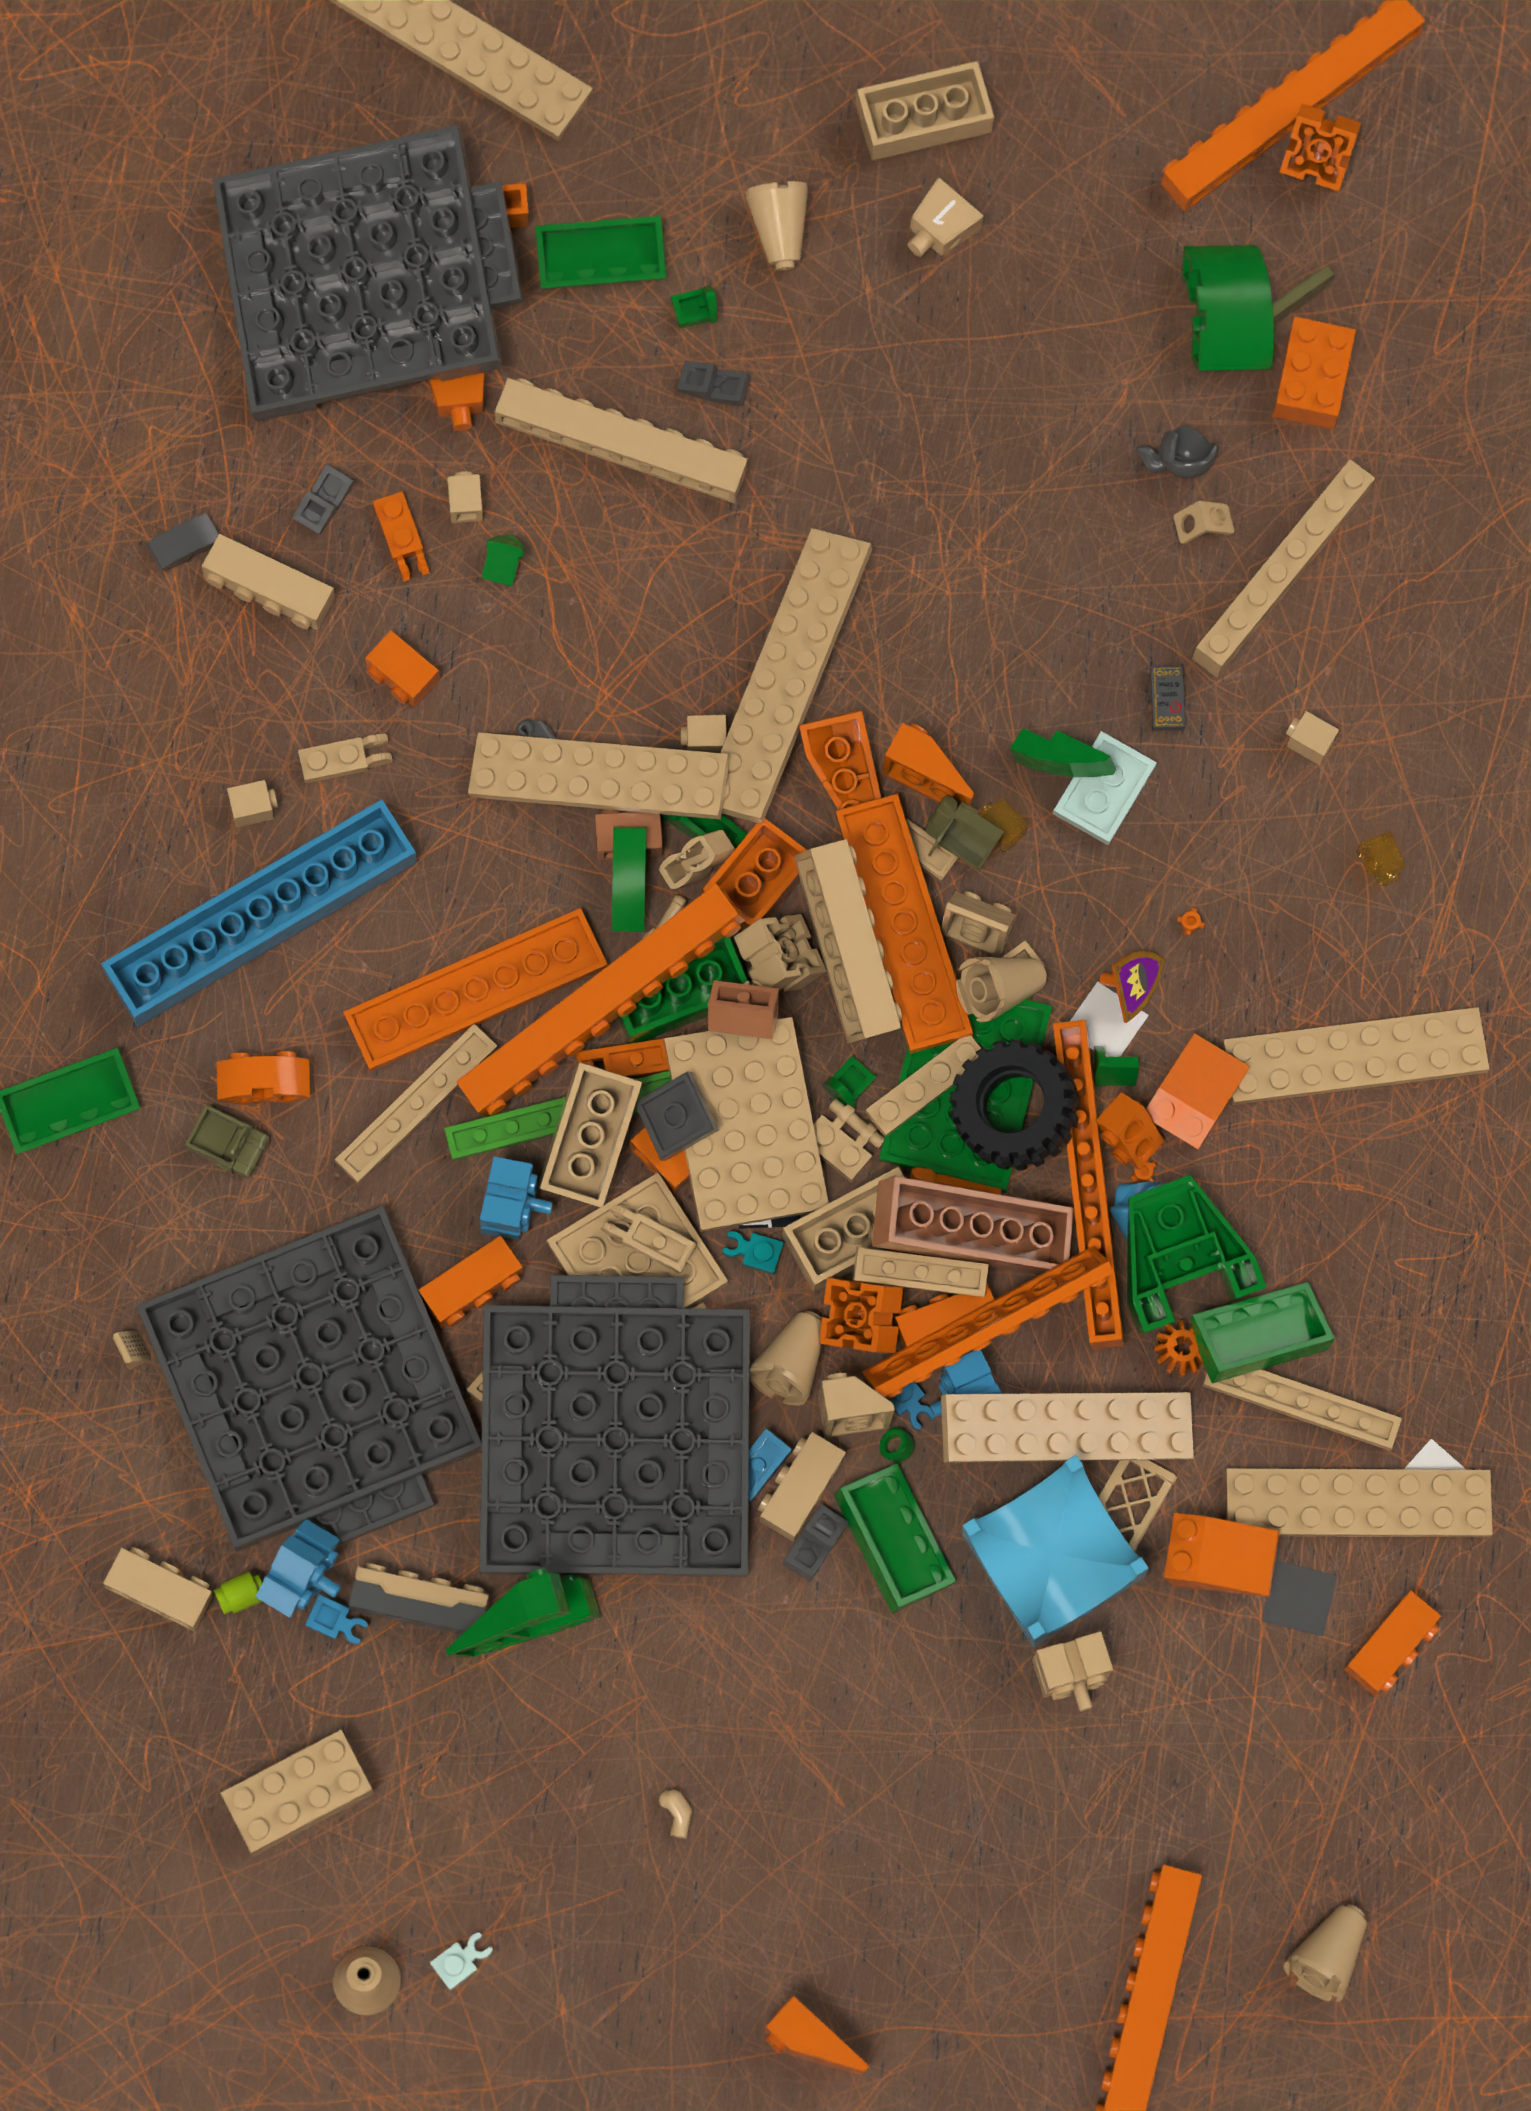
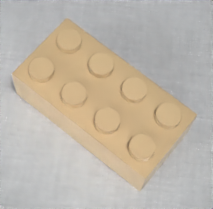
(924, 110)
(589, 1134)
(828, 1238)
(297, 1793)

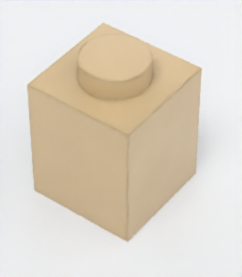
(465, 497)
(704, 733)
(1311, 737)
(252, 803)

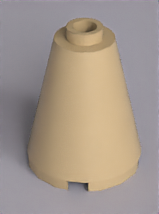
(779, 220)
(997, 984)
(790, 1361)
(1329, 1954)
(370, 1995)

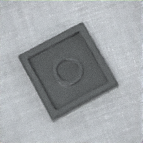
(676, 1116)

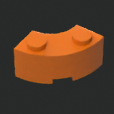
(263, 1078)

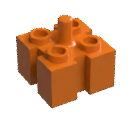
(1320, 147)
(861, 1315)

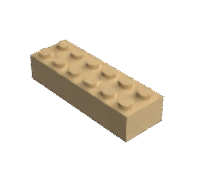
(848, 941)

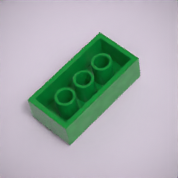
(683, 997)

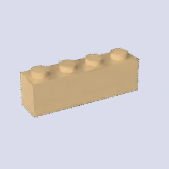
(268, 583)

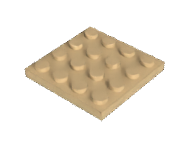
(589, 1251)

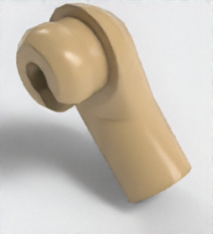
(680, 1809)

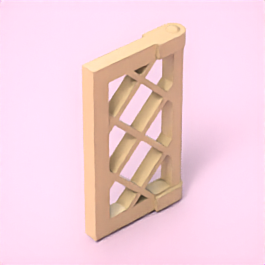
(1155, 1502)

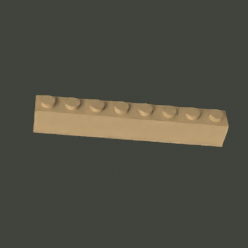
(621, 440)
(1283, 568)

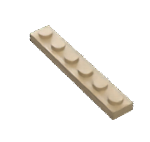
(415, 1104)
(1312, 1406)

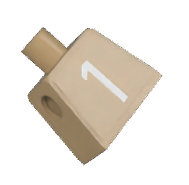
(943, 221)

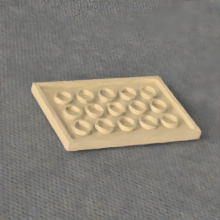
(766, 1145)

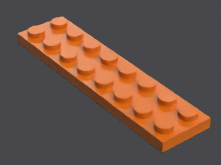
(905, 923)
(475, 989)
(987, 1322)

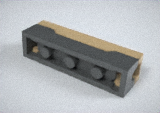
(416, 1601)

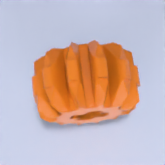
(1169, 1343)

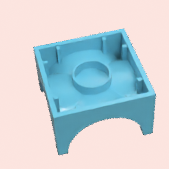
(1054, 1553)

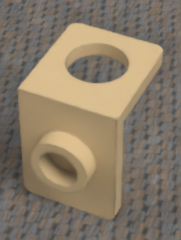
(1208, 518)

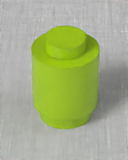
(238, 1593)

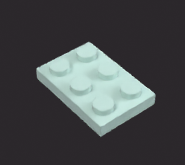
(1103, 802)

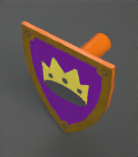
(1135, 980)

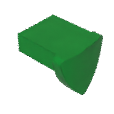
(695, 307)
(502, 559)
(1114, 1070)
(849, 1082)

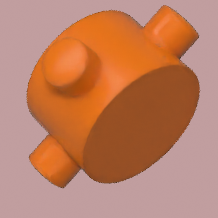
(1190, 922)
(1144, 1174)

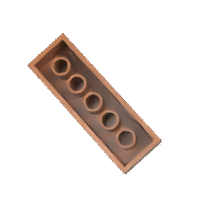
(971, 1225)

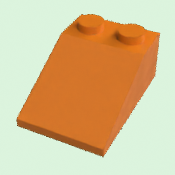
(923, 767)
(1196, 1091)
(1221, 1555)
(806, 2037)

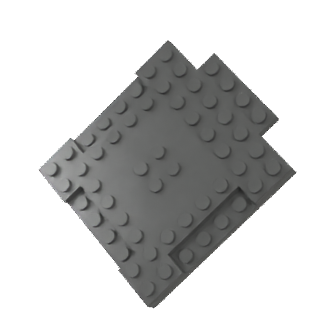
(365, 270)
(313, 1385)
(615, 1433)

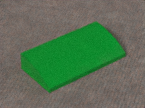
(600, 252)
(67, 1101)
(1261, 1332)
(894, 1538)

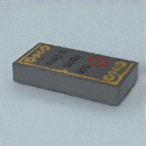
(1167, 698)

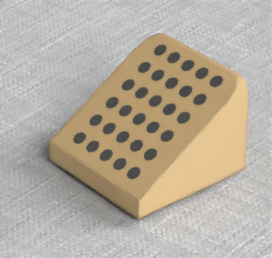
(131, 1348)

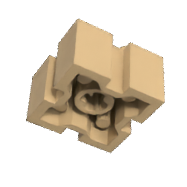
(780, 953)
(1073, 1667)

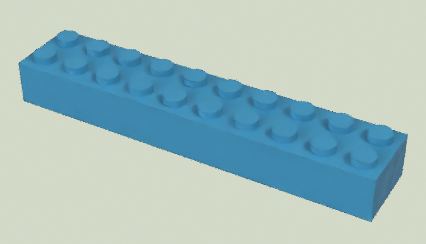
(259, 913)

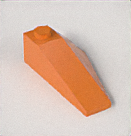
(842, 758)

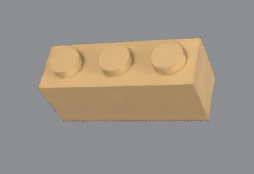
(801, 1485)
(159, 1588)

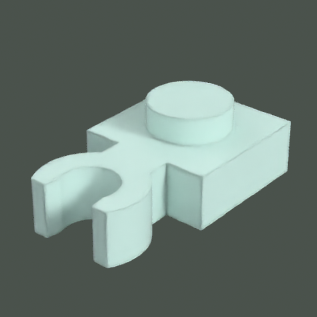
(456, 1963)

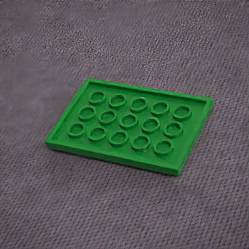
(931, 1136)

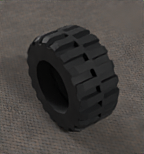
(985, 1075)

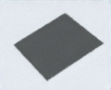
(1299, 1598)

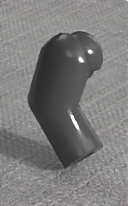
(534, 728)

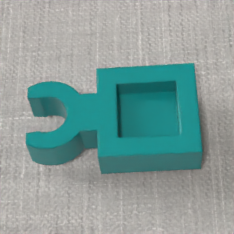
(759, 1253)

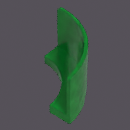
(1232, 307)

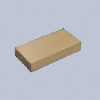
(939, 862)

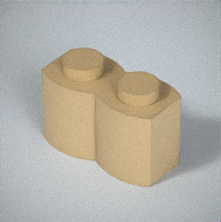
(696, 859)

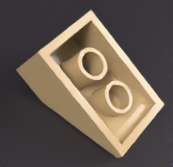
(977, 923)

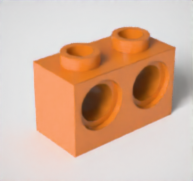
(1129, 1131)

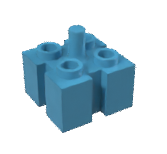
(510, 1199)
(967, 1376)
(300, 1570)

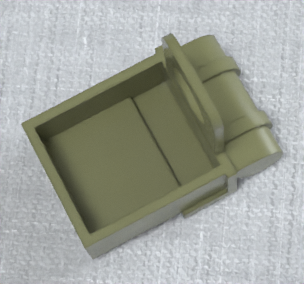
(962, 832)
(227, 1142)

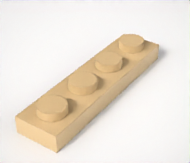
(922, 1087)
(920, 1272)

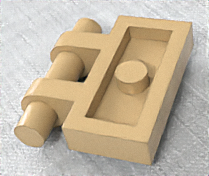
(837, 1148)

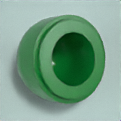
(905, 1449)

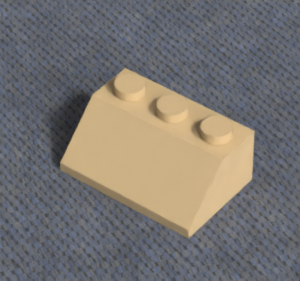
(852, 1407)

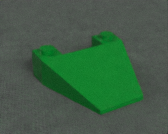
(1177, 1238)
(528, 1612)

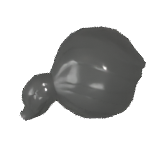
(1181, 452)

